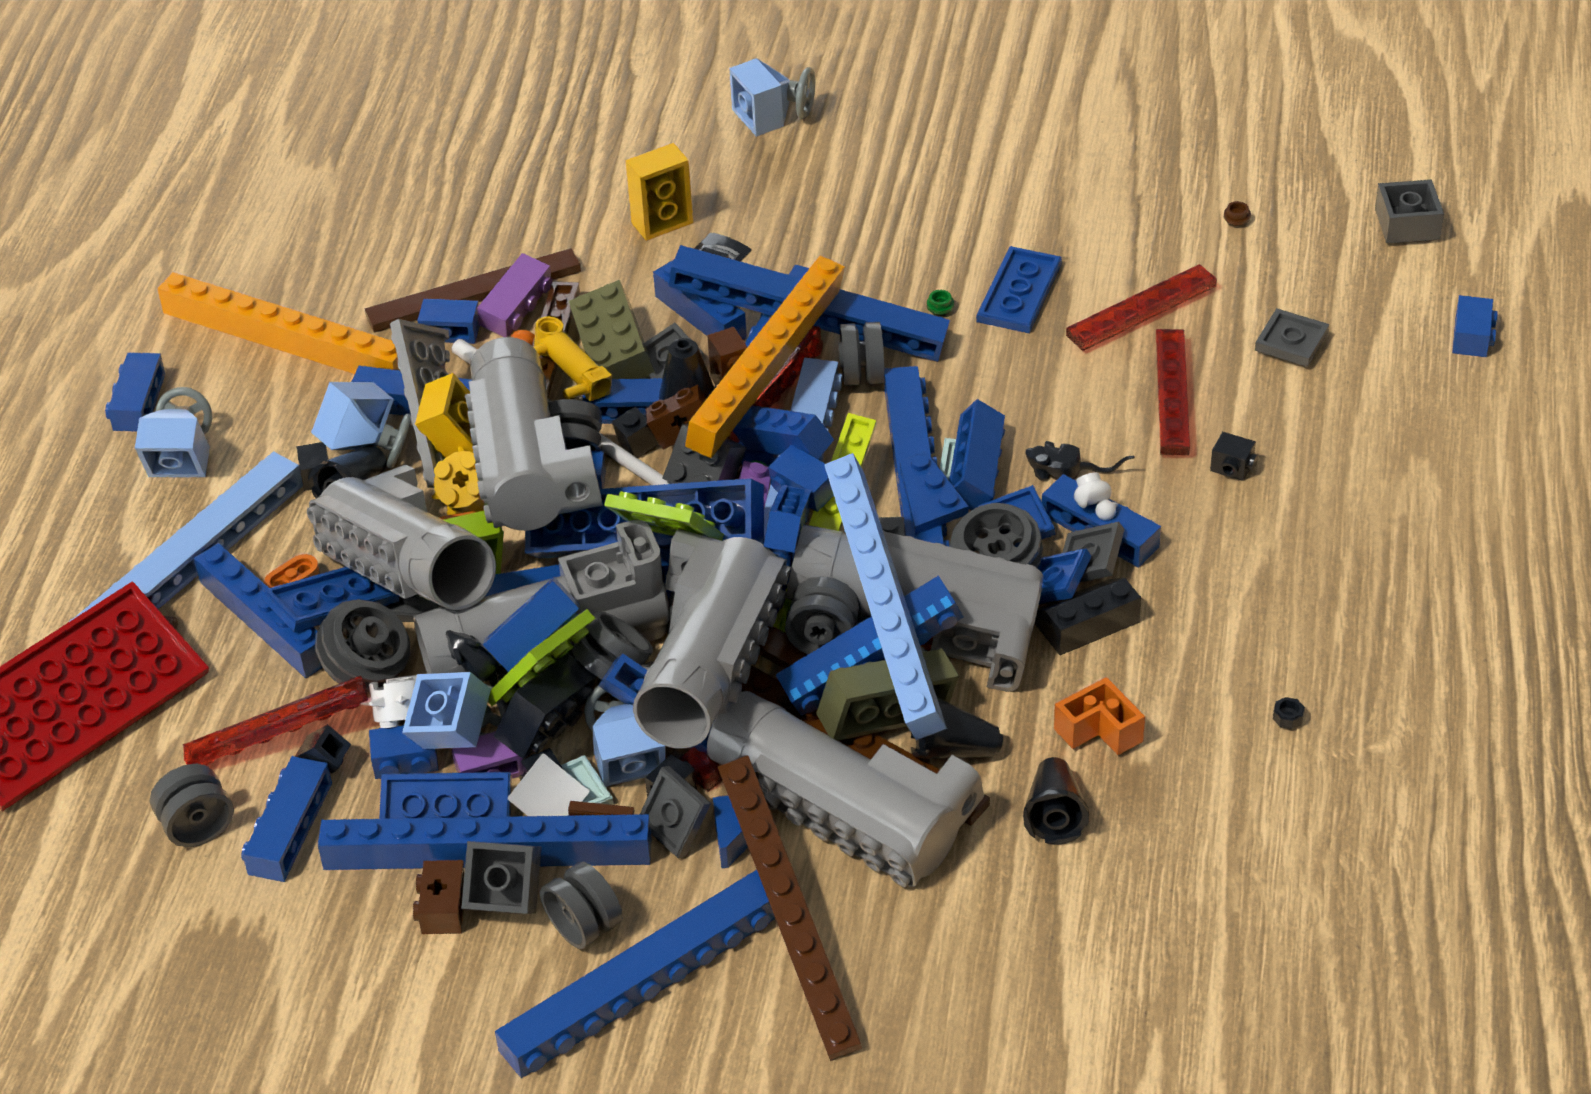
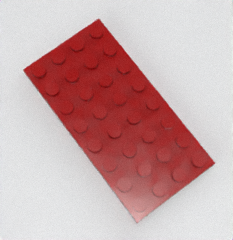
(87, 687)

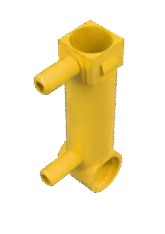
(554, 342)

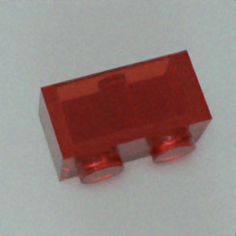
(705, 770)

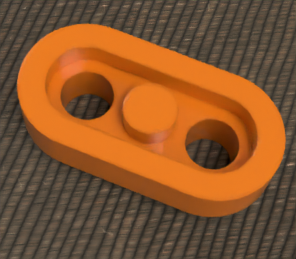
(293, 570)

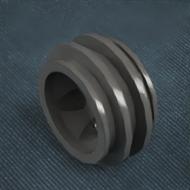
(996, 529)
(371, 635)

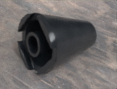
(684, 370)
(358, 463)
(964, 737)
(1055, 804)

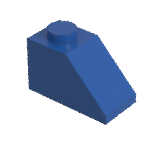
(729, 833)

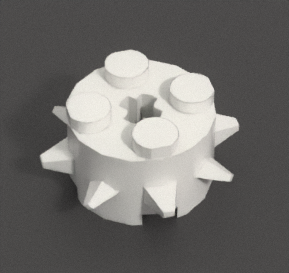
(391, 700)

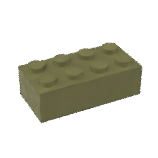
(611, 332)
(864, 699)

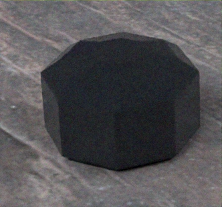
(1288, 712)

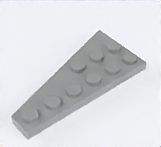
(420, 361)

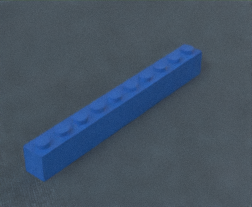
(767, 289)
(909, 435)
(410, 841)
(634, 976)

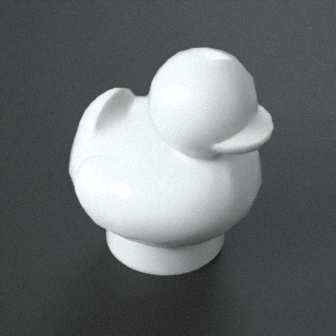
(1093, 491)

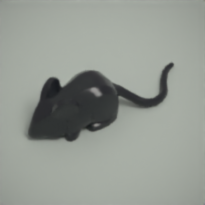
(1062, 460)
(473, 656)

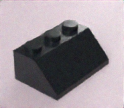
(1089, 615)

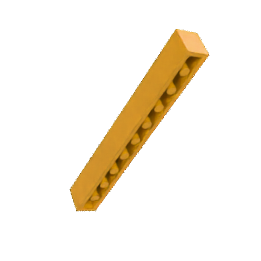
(274, 325)
(764, 357)

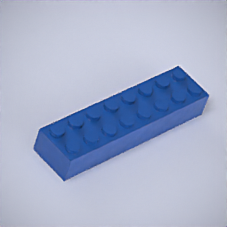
(730, 504)

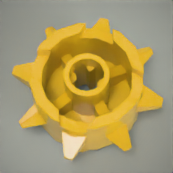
(457, 483)

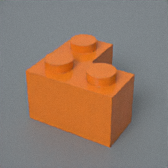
(1102, 712)

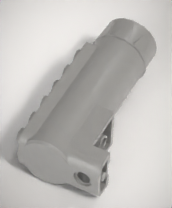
(518, 446)
(390, 538)
(610, 579)
(992, 594)
(718, 620)
(872, 808)

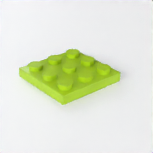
(660, 517)
(541, 657)

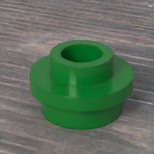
(940, 302)

